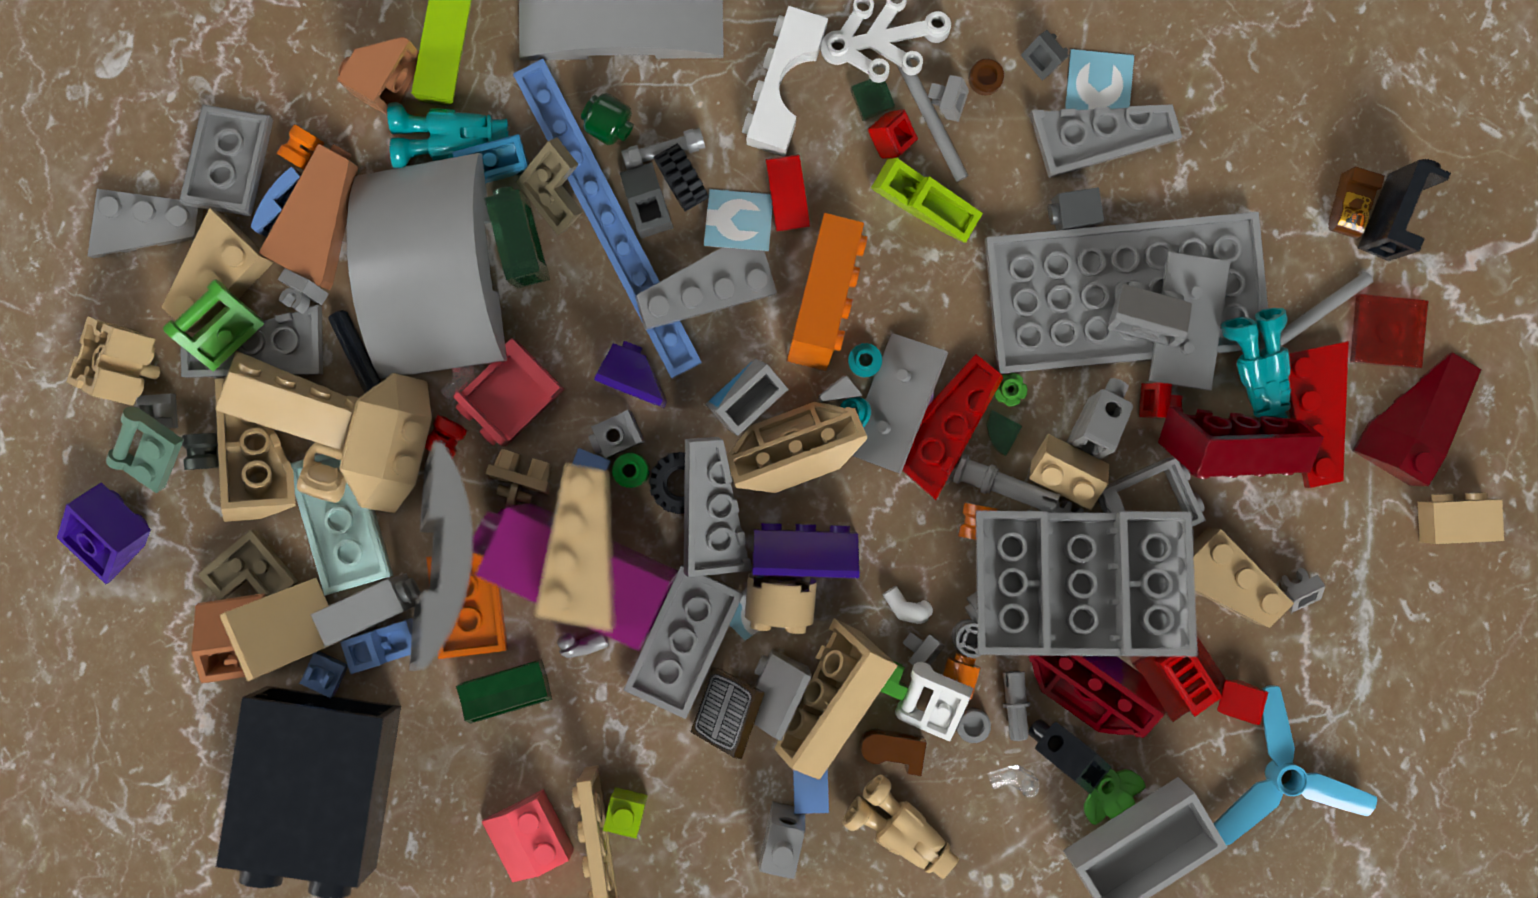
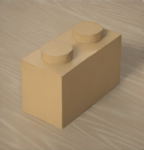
(1069, 471)
(1460, 521)

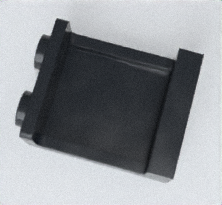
(1387, 226)

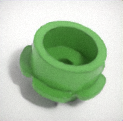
(1018, 393)

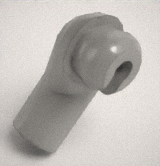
(571, 648)

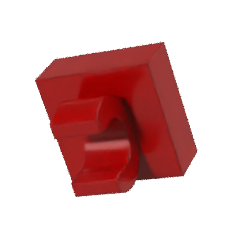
(1156, 400)

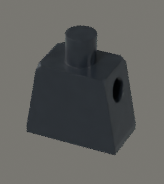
(1069, 754)

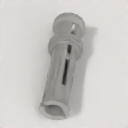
(990, 479)

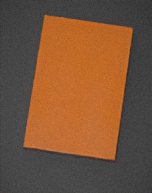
(480, 620)

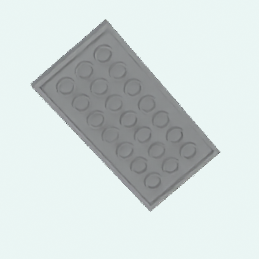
(1060, 286)

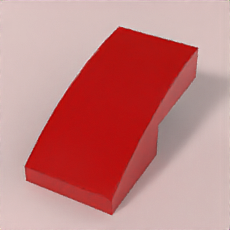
(787, 192)

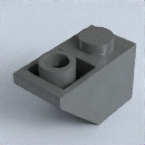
(646, 200)

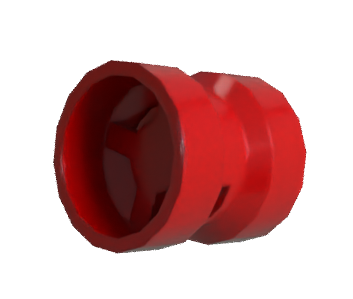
(449, 428)

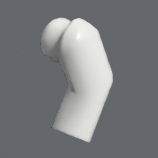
(907, 611)

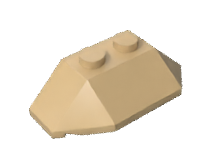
(387, 442)
(795, 447)

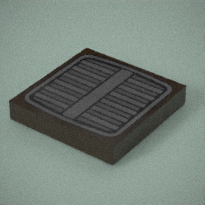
(727, 712)

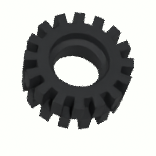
(681, 177)
(659, 479)

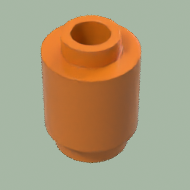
(962, 670)

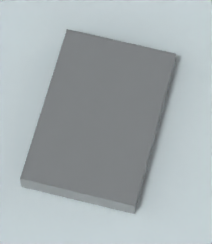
(226, 160)

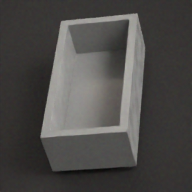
(1147, 845)

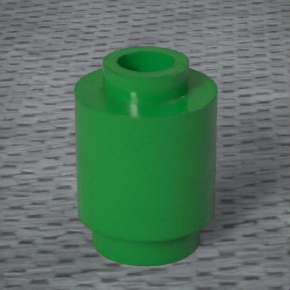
(642, 470)

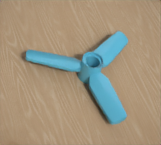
(1267, 794)

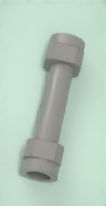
(635, 157)

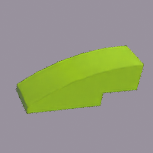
(926, 199)

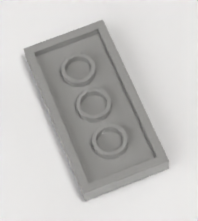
(683, 642)

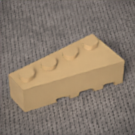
(285, 402)
(835, 699)

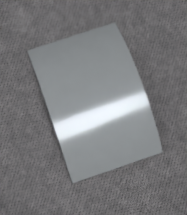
(620, 28)
(424, 267)
(448, 516)
(1085, 584)

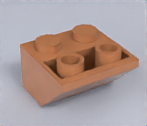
(210, 642)

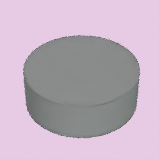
(974, 725)

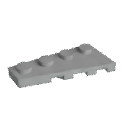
(286, 342)
(711, 519)

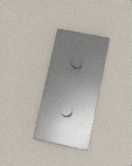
(1204, 285)
(899, 400)

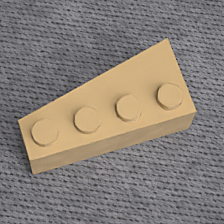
(579, 559)

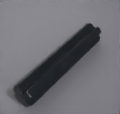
(354, 350)

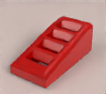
(1165, 663)

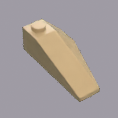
(252, 468)

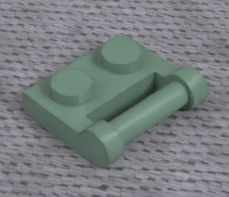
(155, 452)

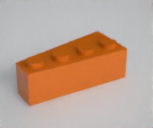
(826, 292)

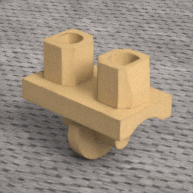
(505, 470)

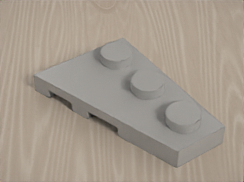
(137, 221)

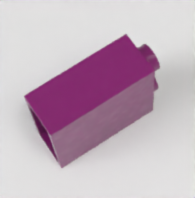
(516, 555)

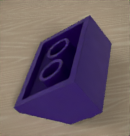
(806, 551)

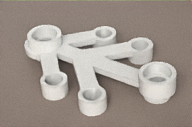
(880, 39)

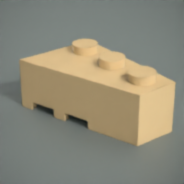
(216, 253)
(1234, 580)

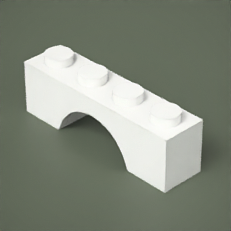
(797, 42)

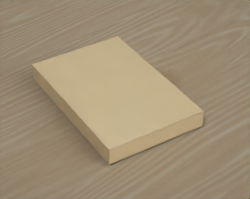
(276, 628)

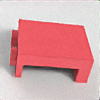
(508, 395)

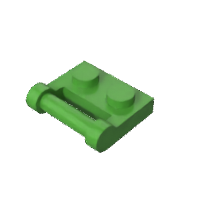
(222, 333)

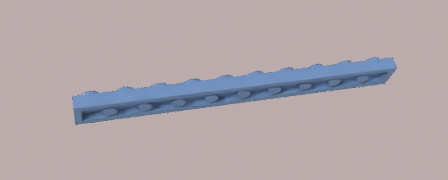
(603, 210)

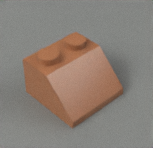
(380, 72)

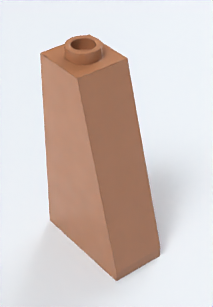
(314, 218)

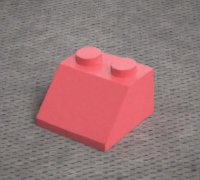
(529, 837)

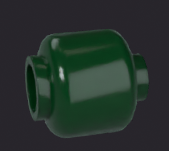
(607, 119)

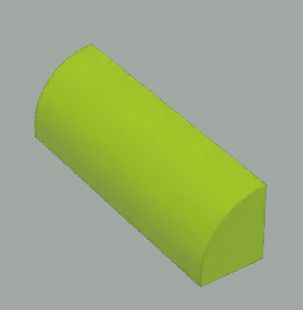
(441, 51)

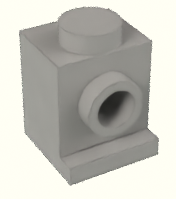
(629, 434)

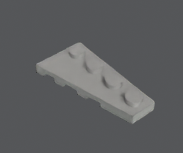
(1089, 137)
(709, 285)

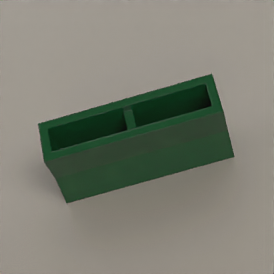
(504, 691)

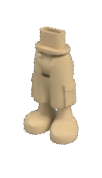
(904, 832)

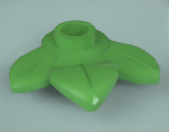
(1114, 796)

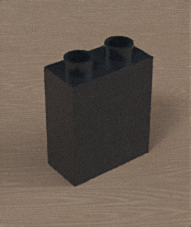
(307, 790)

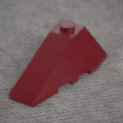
(1421, 424)

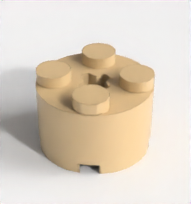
(780, 602)

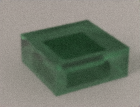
(872, 98)

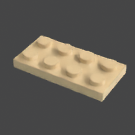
(599, 861)

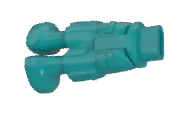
(447, 130)
(1265, 372)

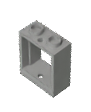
(1177, 477)
(366, 608)

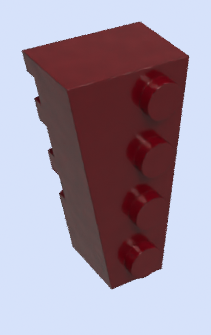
(1239, 444)

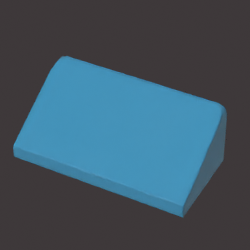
(500, 157)

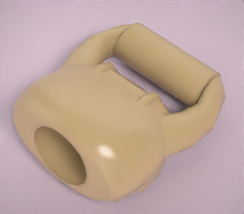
(320, 479)

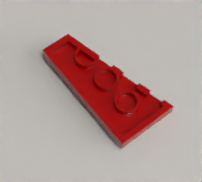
(1320, 400)
(950, 424)

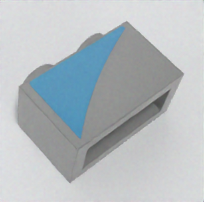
(746, 396)

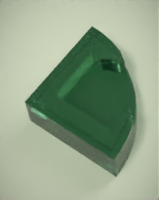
(1002, 432)

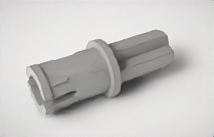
(1016, 704)

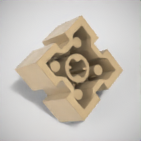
(112, 362)

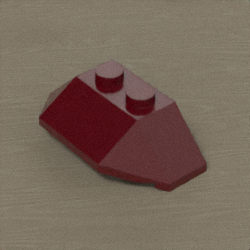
(1100, 692)

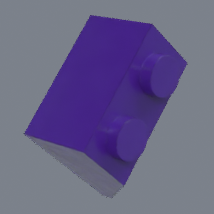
(102, 531)

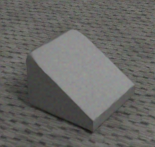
(840, 390)

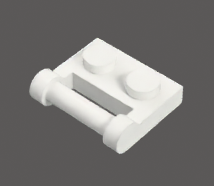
(944, 706)

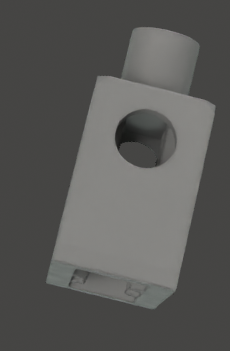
(1102, 420)
(782, 841)

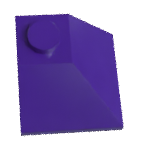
(630, 373)

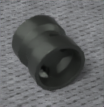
(200, 451)

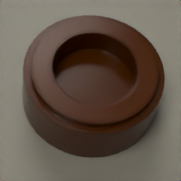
(986, 76)

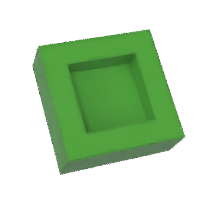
(893, 686)

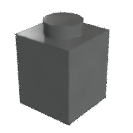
(1076, 209)

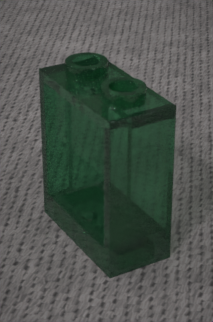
(517, 237)

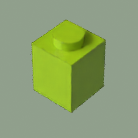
(625, 812)

